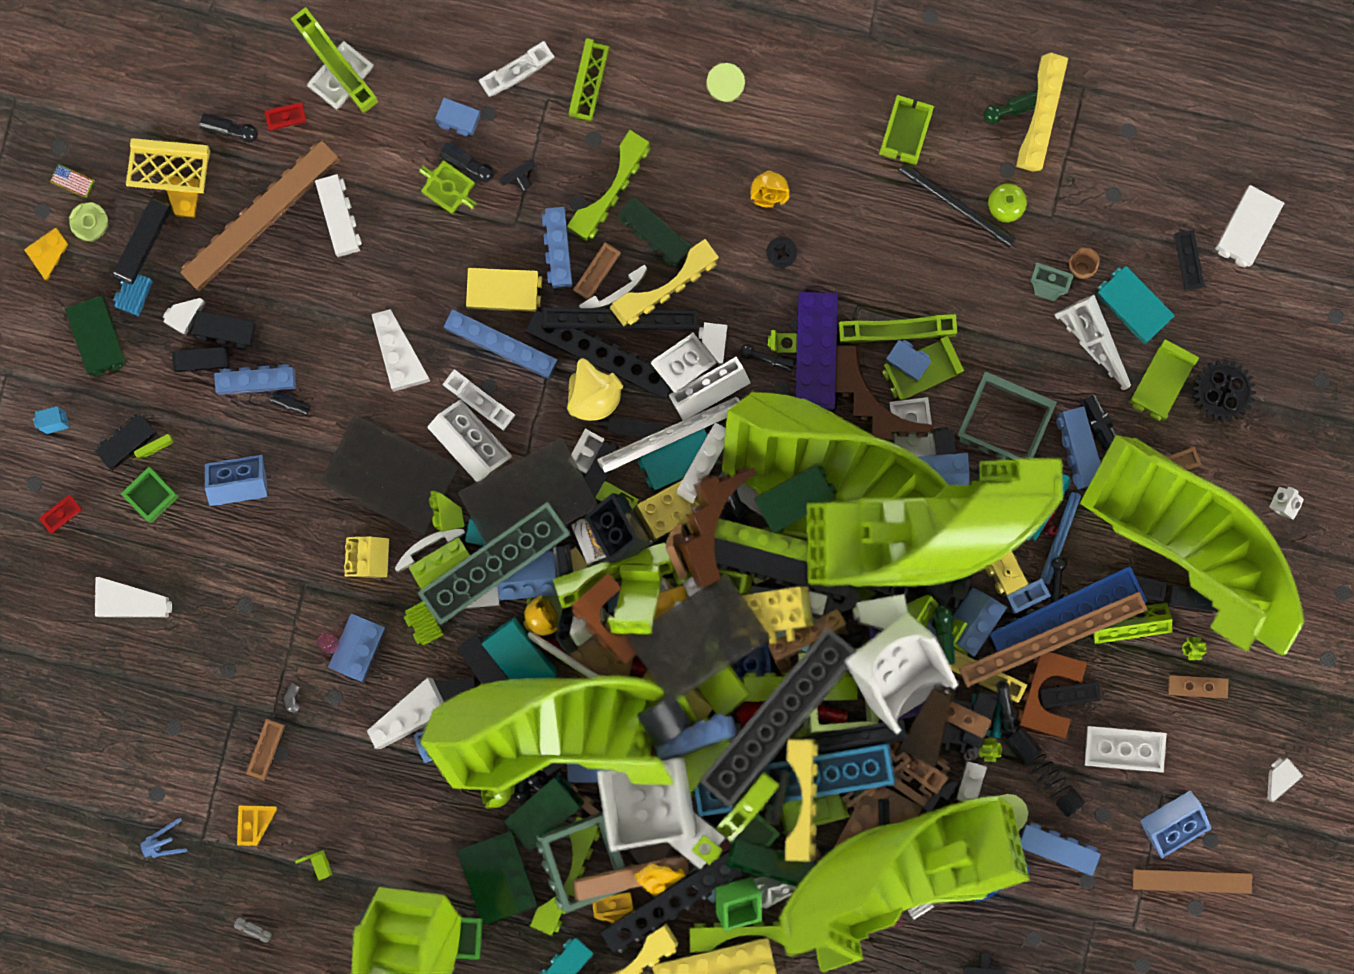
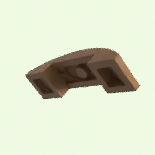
(921, 771)

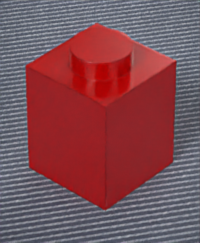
(747, 711)

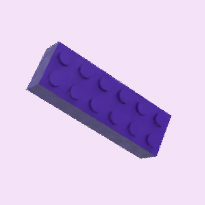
(816, 348)

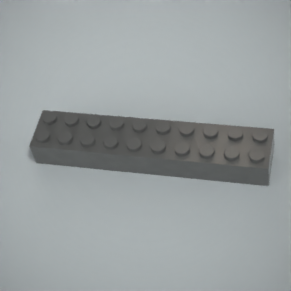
(778, 718)

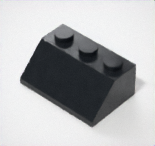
(617, 528)

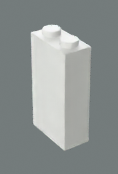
(1249, 226)

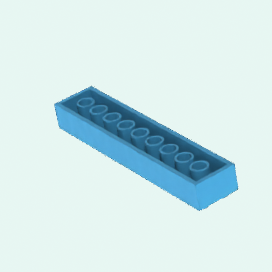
(835, 774)

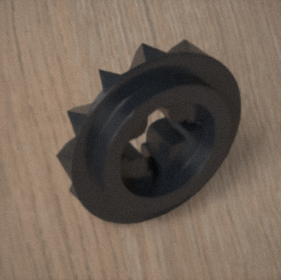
(778, 244)

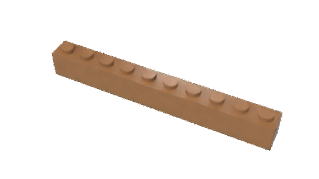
(260, 215)

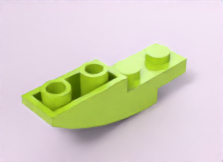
(747, 807)

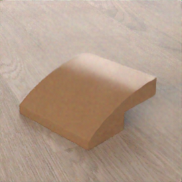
(674, 552)

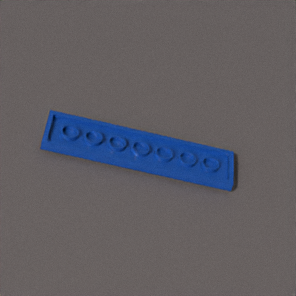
(1068, 608)

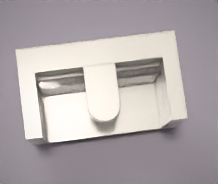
(587, 450)

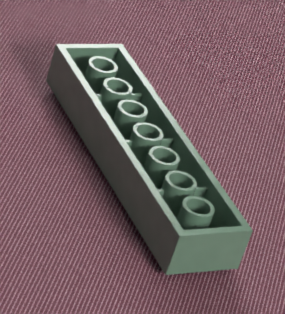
(494, 563)

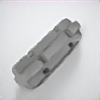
(253, 930)

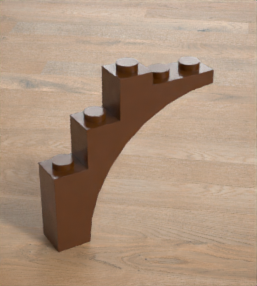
(850, 382)
(703, 519)

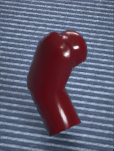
(1050, 529)

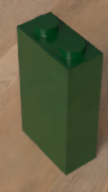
(96, 336)
(789, 499)
(544, 811)

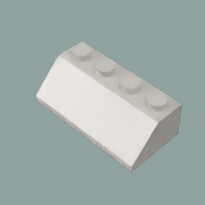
(469, 441)

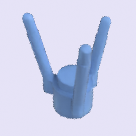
(151, 847)

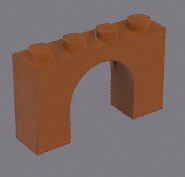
(589, 608)
(1033, 714)

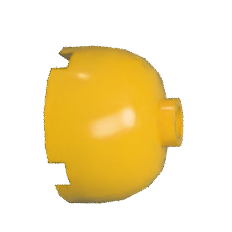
(769, 189)
(540, 617)

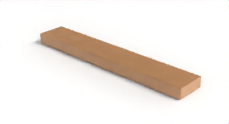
(622, 878)
(1192, 881)

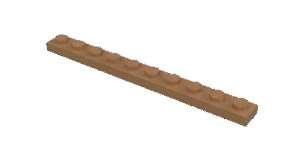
(1052, 639)

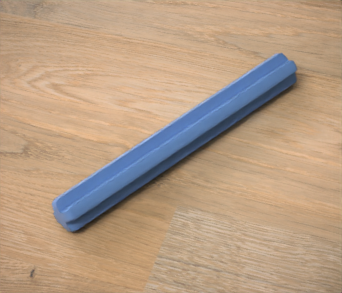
(1060, 536)

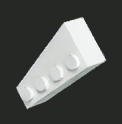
(399, 357)
(407, 716)

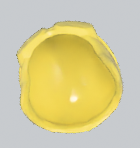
(592, 392)

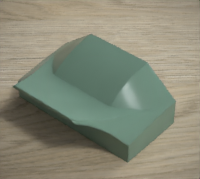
(1050, 282)

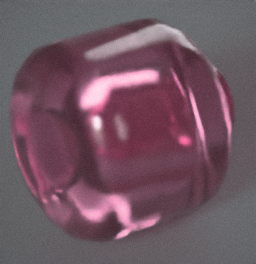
(328, 643)

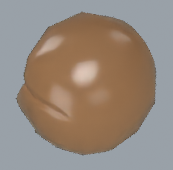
(1084, 263)

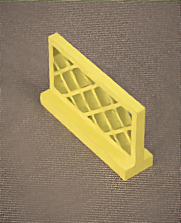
(172, 150)

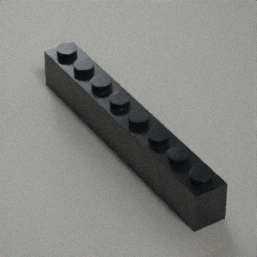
(771, 565)
(488, 672)

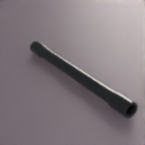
(914, 175)

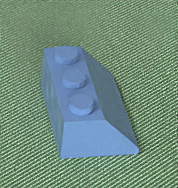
(951, 467)
(235, 480)
(531, 580)
(981, 616)
(357, 648)
(1176, 824)

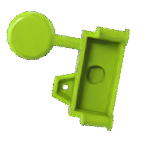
(829, 809)

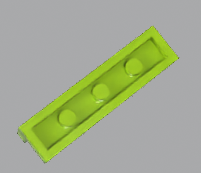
(581, 79)
(1137, 627)

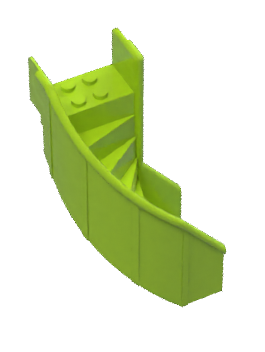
(791, 434)
(1207, 533)
(932, 537)
(522, 725)
(899, 866)
(406, 934)

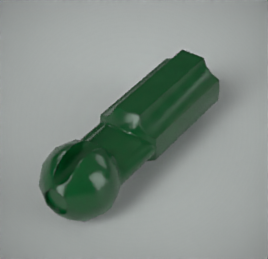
(1014, 106)
(944, 636)

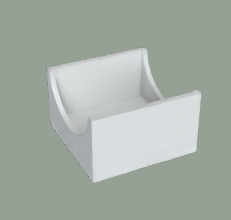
(897, 666)
(647, 812)

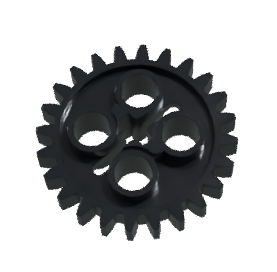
(1207, 384)

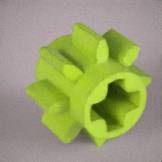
(1194, 648)
(990, 750)

